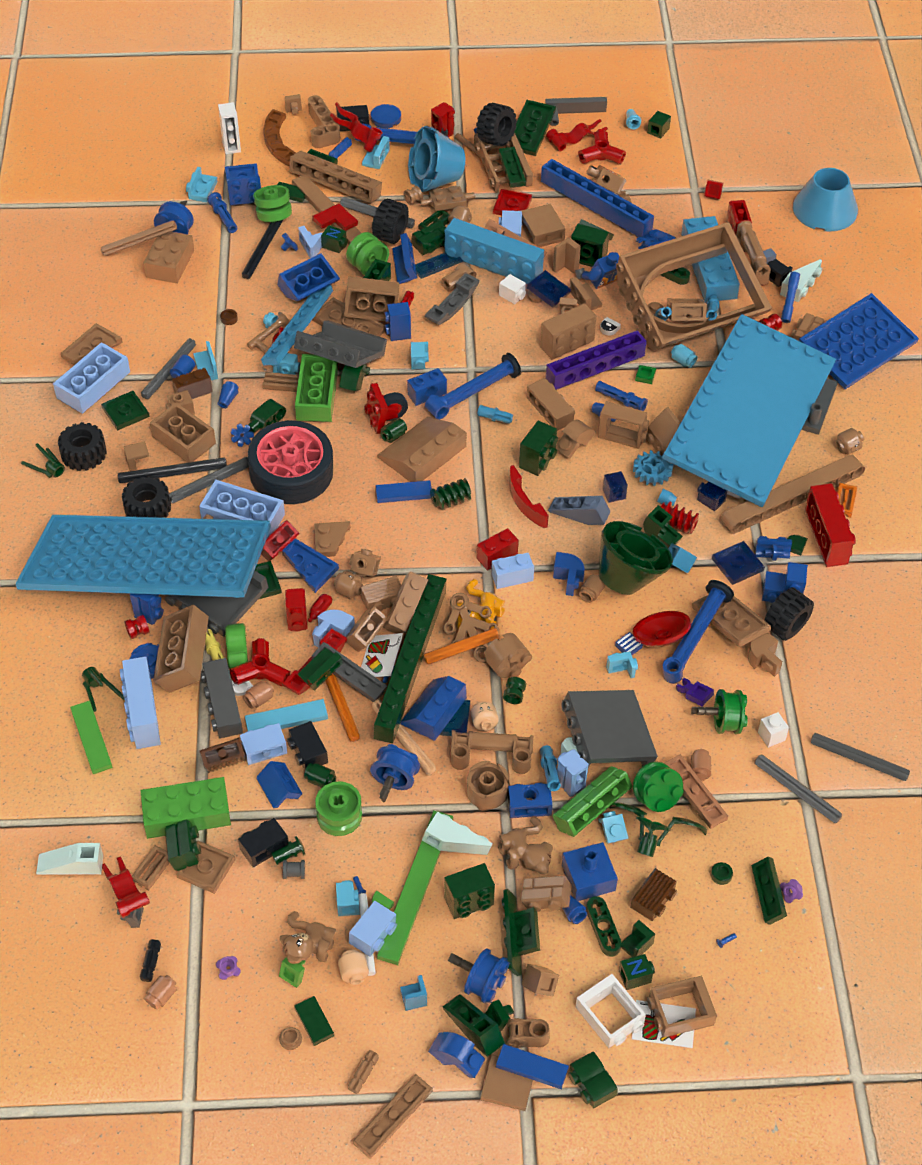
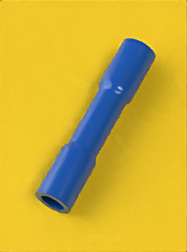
(792, 287)

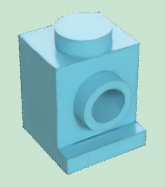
(419, 355)
(288, 365)
(347, 899)

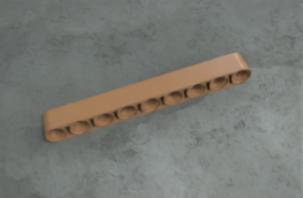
(791, 494)

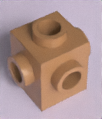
(365, 563)

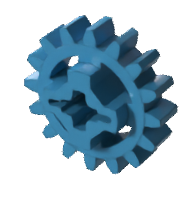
(652, 468)

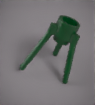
(53, 465)
(95, 679)

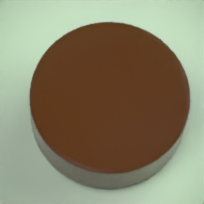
(229, 317)

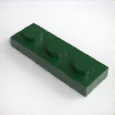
(512, 167)
(769, 890)

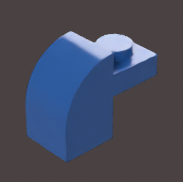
(569, 568)
(458, 1051)

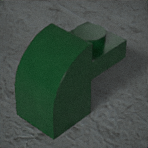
(353, 377)
(658, 524)

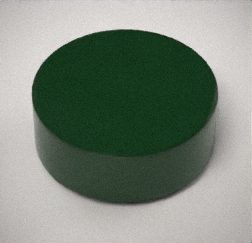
(721, 873)

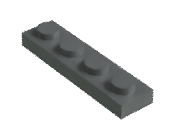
(356, 676)

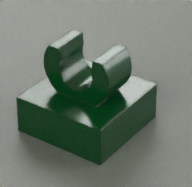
(499, 1013)

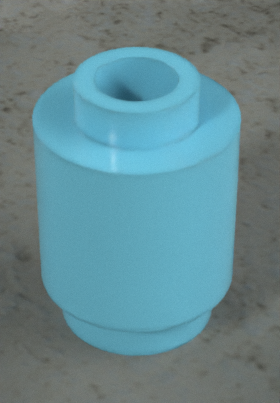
(684, 355)

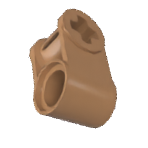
(526, 1030)

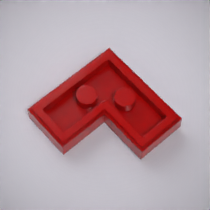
(335, 214)

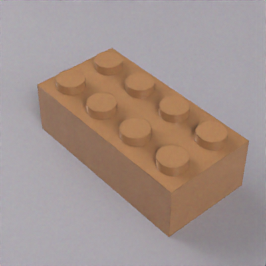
(181, 648)

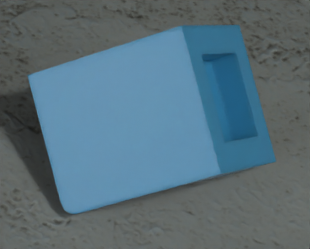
(681, 558)
(414, 995)

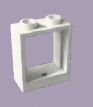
(599, 992)

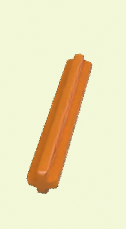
(461, 646)
(342, 708)

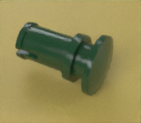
(289, 851)

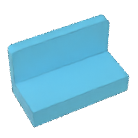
(377, 156)
(206, 360)

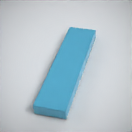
(288, 716)

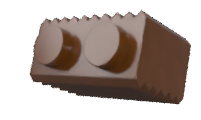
(196, 382)
(222, 755)
(654, 894)

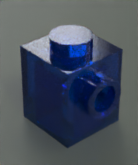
(615, 486)

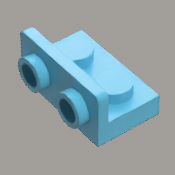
(200, 186)

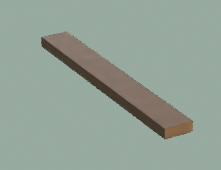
(320, 201)

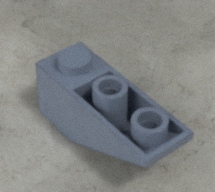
(583, 509)

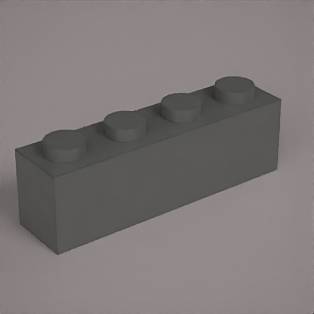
(222, 698)

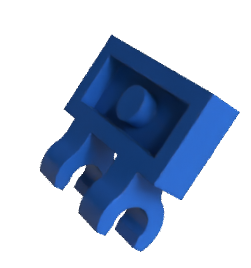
(654, 237)

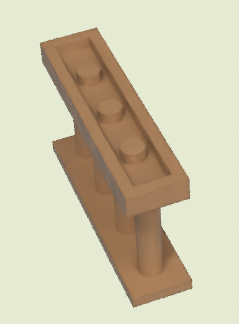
(491, 170)

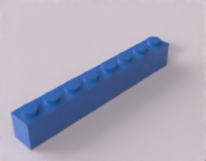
(597, 198)

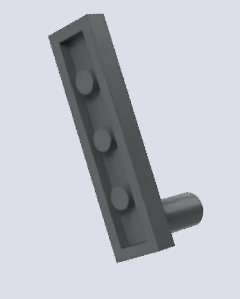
(576, 105)
(820, 407)

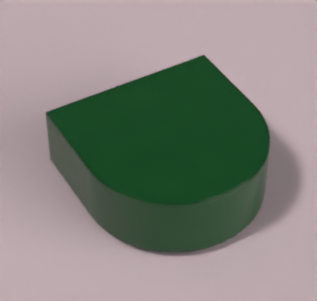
(798, 544)

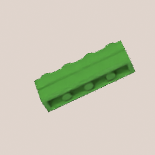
(592, 801)

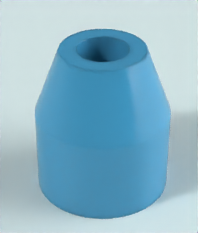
(667, 496)

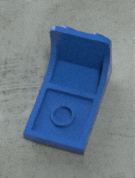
(242, 183)

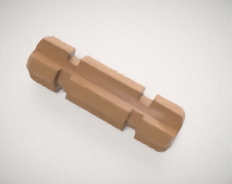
(363, 1071)

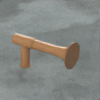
(257, 341)

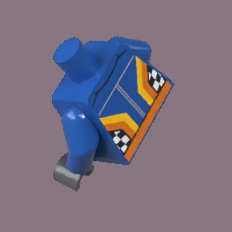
(602, 272)

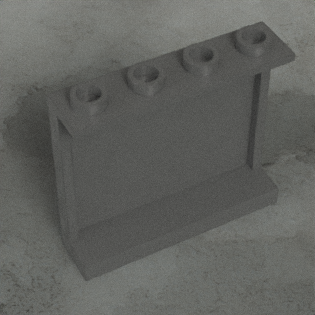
(342, 344)
(223, 609)
(608, 727)

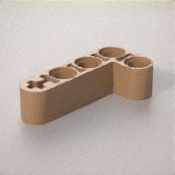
(327, 130)

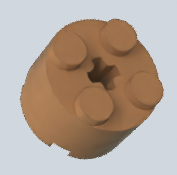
(507, 656)
(487, 785)

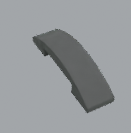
(455, 300)

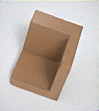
(135, 452)
(540, 980)

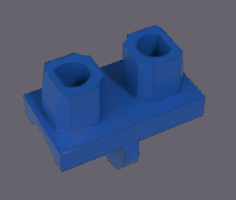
(773, 547)

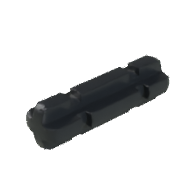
(150, 960)

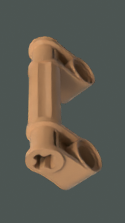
(751, 245)
(463, 742)

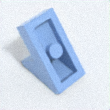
(311, 243)

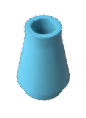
(633, 121)

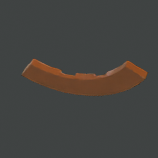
(272, 137)

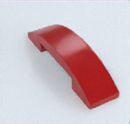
(536, 512)
(294, 682)

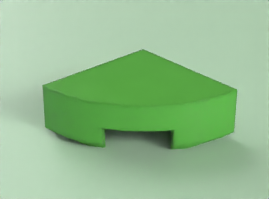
(383, 900)

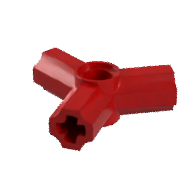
(601, 150)
(259, 666)

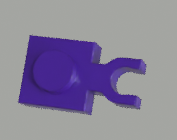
(695, 692)

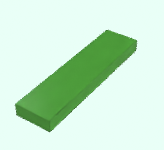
(91, 737)

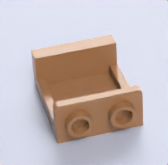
(543, 225)

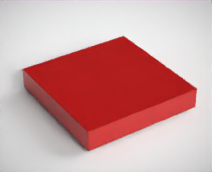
(511, 201)

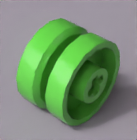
(272, 203)
(365, 250)
(338, 808)

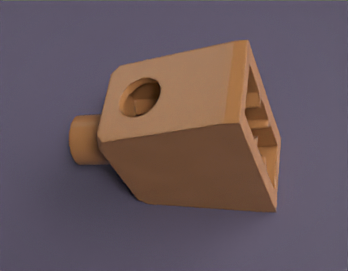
(611, 180)

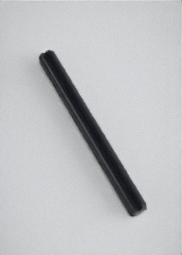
(260, 249)
(172, 470)

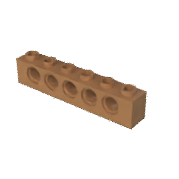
(335, 176)

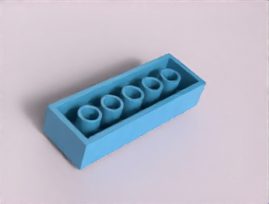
(493, 251)
(715, 274)

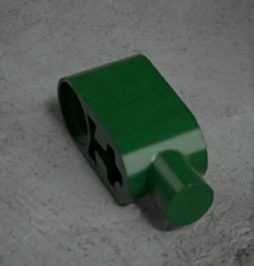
(266, 414)

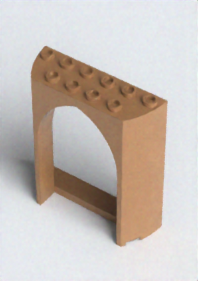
(644, 265)

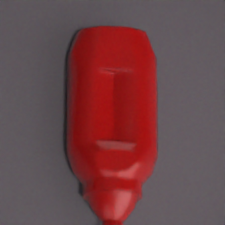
(320, 606)

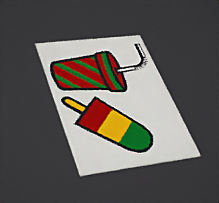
(381, 654)
(673, 1014)

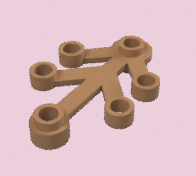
(468, 623)

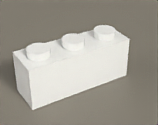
(229, 128)

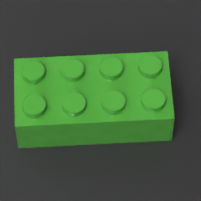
(316, 389)
(198, 801)

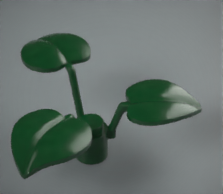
(648, 841)

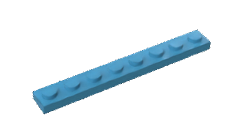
(298, 323)

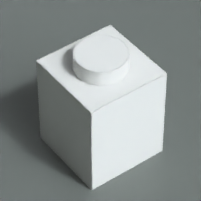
(512, 289)
(773, 729)

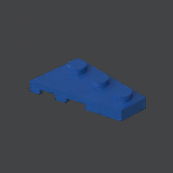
(310, 564)

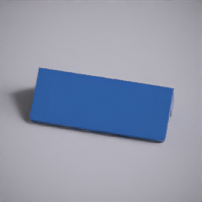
(404, 260)

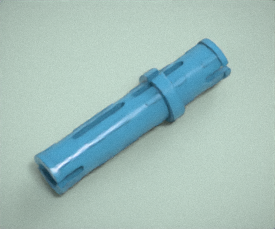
(712, 307)
(549, 763)

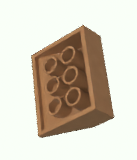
(424, 448)

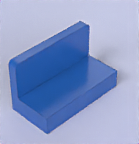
(278, 783)

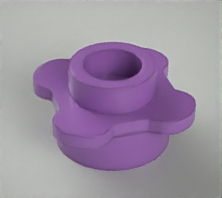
(796, 889)
(224, 963)

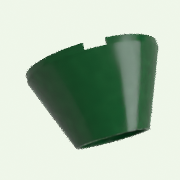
(631, 557)

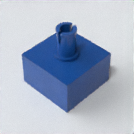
(589, 871)

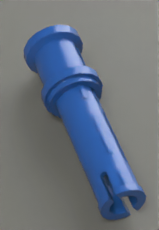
(220, 208)
(628, 399)

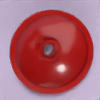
(662, 628)

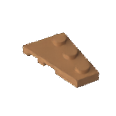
(88, 342)

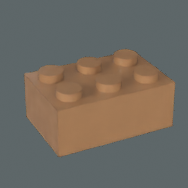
(169, 257)
(369, 298)
(568, 331)
(183, 432)

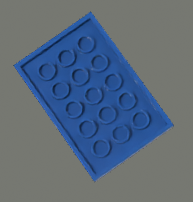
(860, 339)

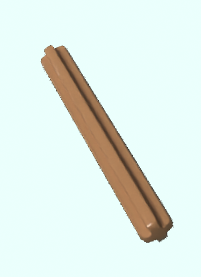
(138, 238)

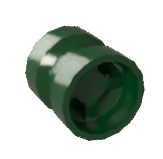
(514, 690)

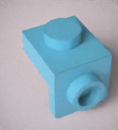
(620, 662)
(613, 827)

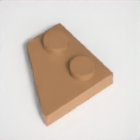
(330, 536)

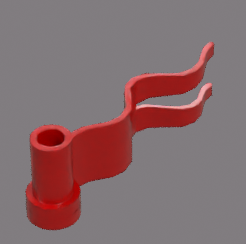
(358, 130)
(573, 137)
(125, 890)

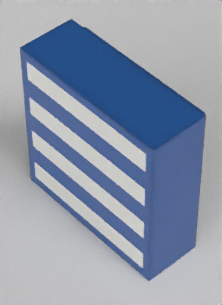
(628, 643)

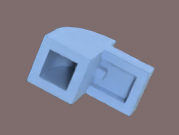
(335, 619)

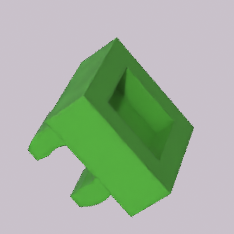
(292, 972)

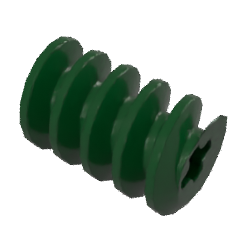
(451, 493)

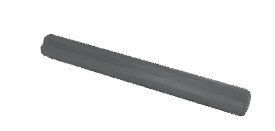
(366, 209)
(164, 373)
(208, 480)
(860, 756)
(798, 788)

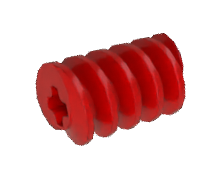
(680, 518)

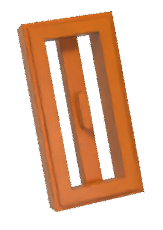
(847, 487)

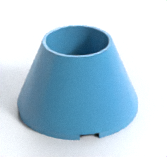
(434, 160)
(826, 201)

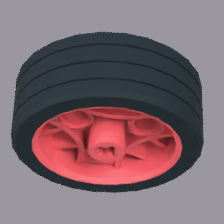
(281, 465)

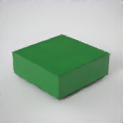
(645, 374)

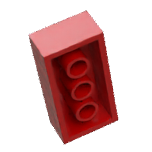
(829, 525)

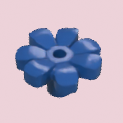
(288, 243)
(246, 434)

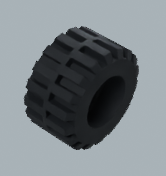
(496, 124)
(390, 221)
(82, 446)
(143, 490)
(789, 613)

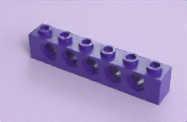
(596, 360)

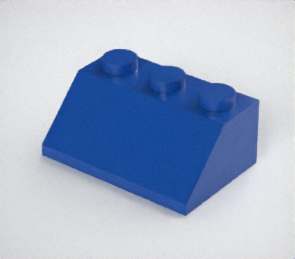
(307, 278)
(436, 707)

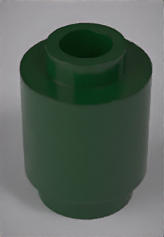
(393, 430)
(319, 775)

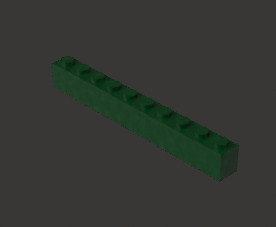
(409, 660)

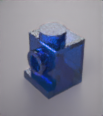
(711, 495)

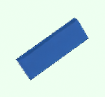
(403, 491)
(532, 1066)

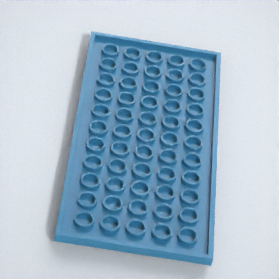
(749, 410)
(145, 555)

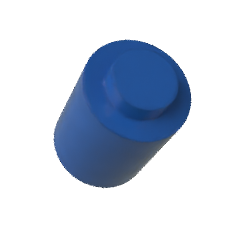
(183, 365)

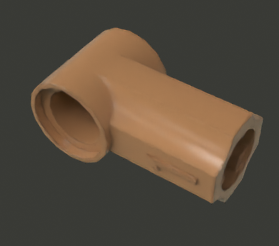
(450, 280)

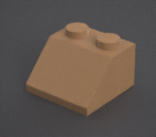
(662, 430)

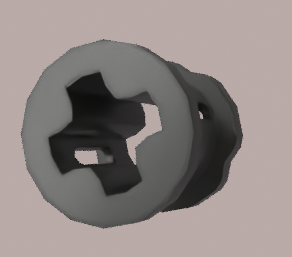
(293, 869)

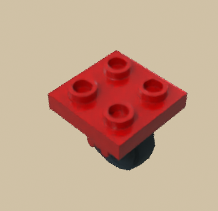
(384, 407)

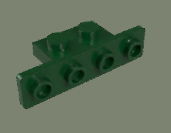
(521, 931)

